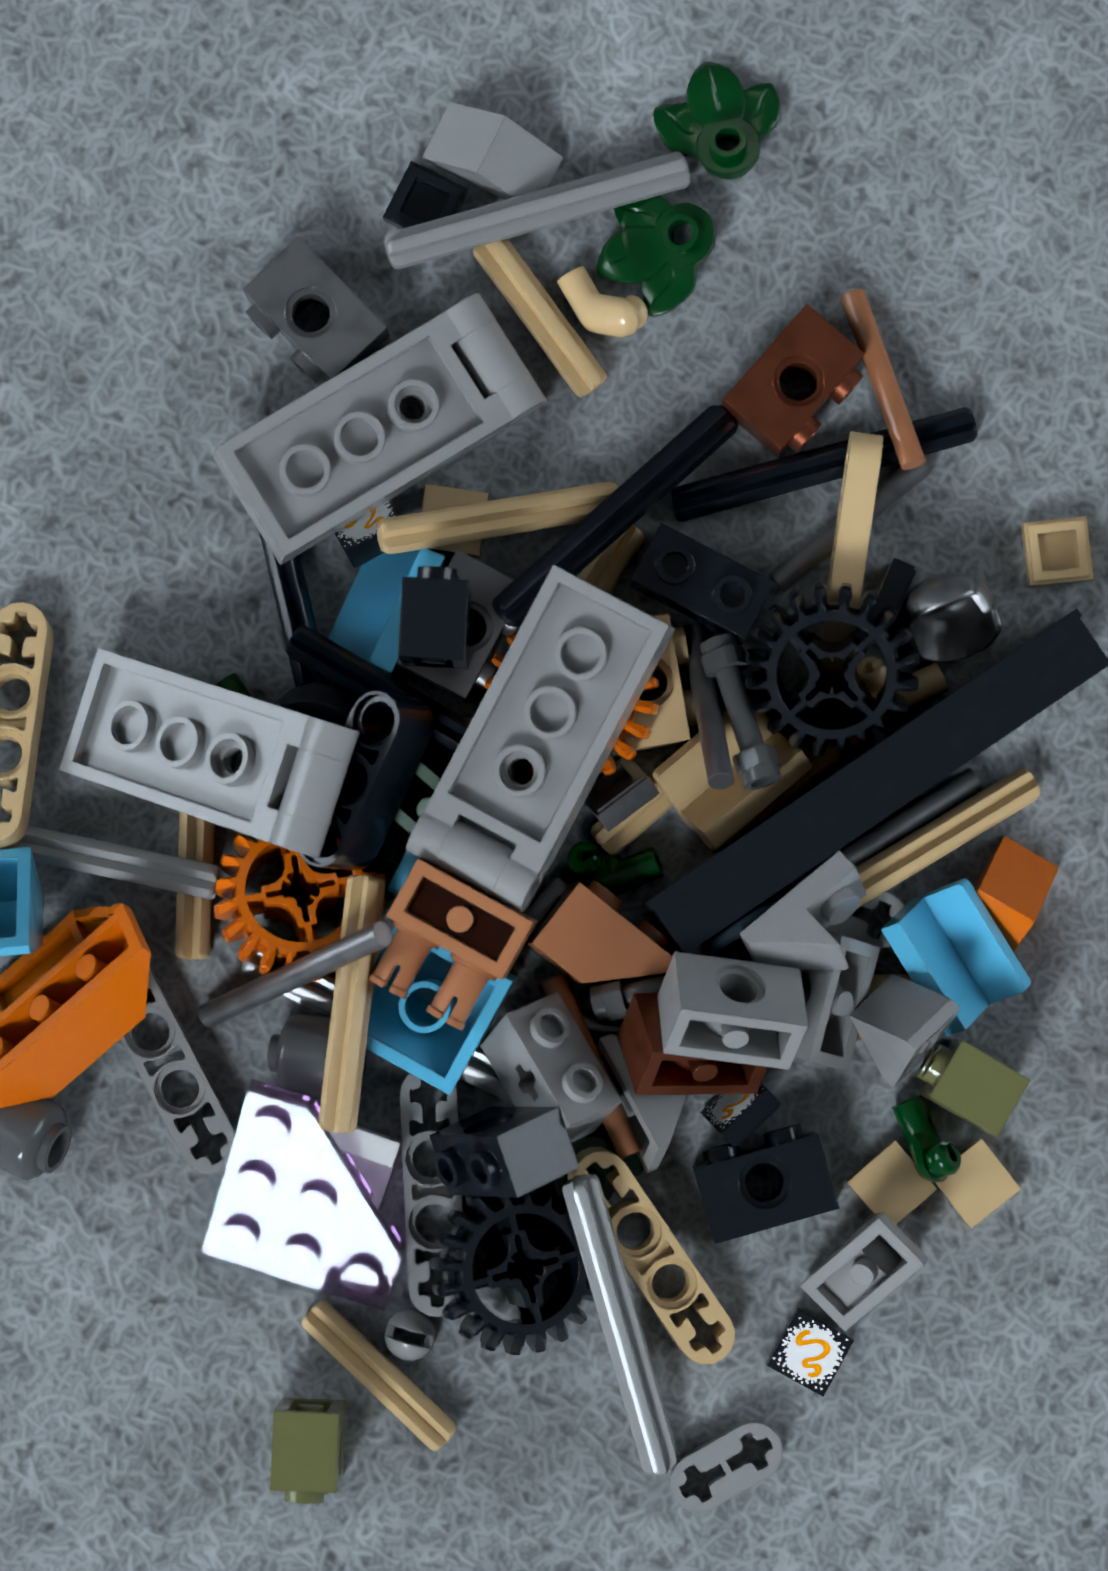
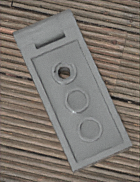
(353, 449)
(562, 709)
(209, 752)

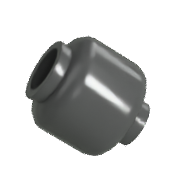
(300, 1053)
(33, 1138)

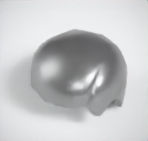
(950, 617)

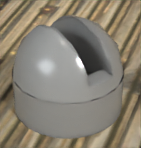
(414, 1322)

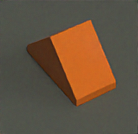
(1014, 888)

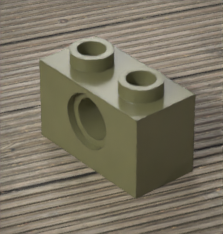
(971, 1085)
(307, 1448)

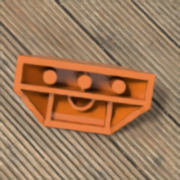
(70, 1001)

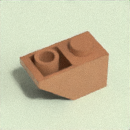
(594, 942)

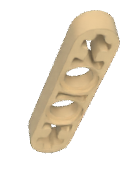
(851, 536)
(26, 722)
(655, 1252)

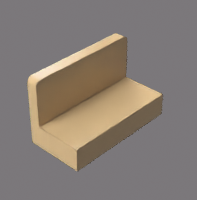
(722, 812)

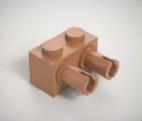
(450, 914)

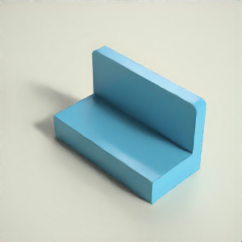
(372, 608)
(956, 950)

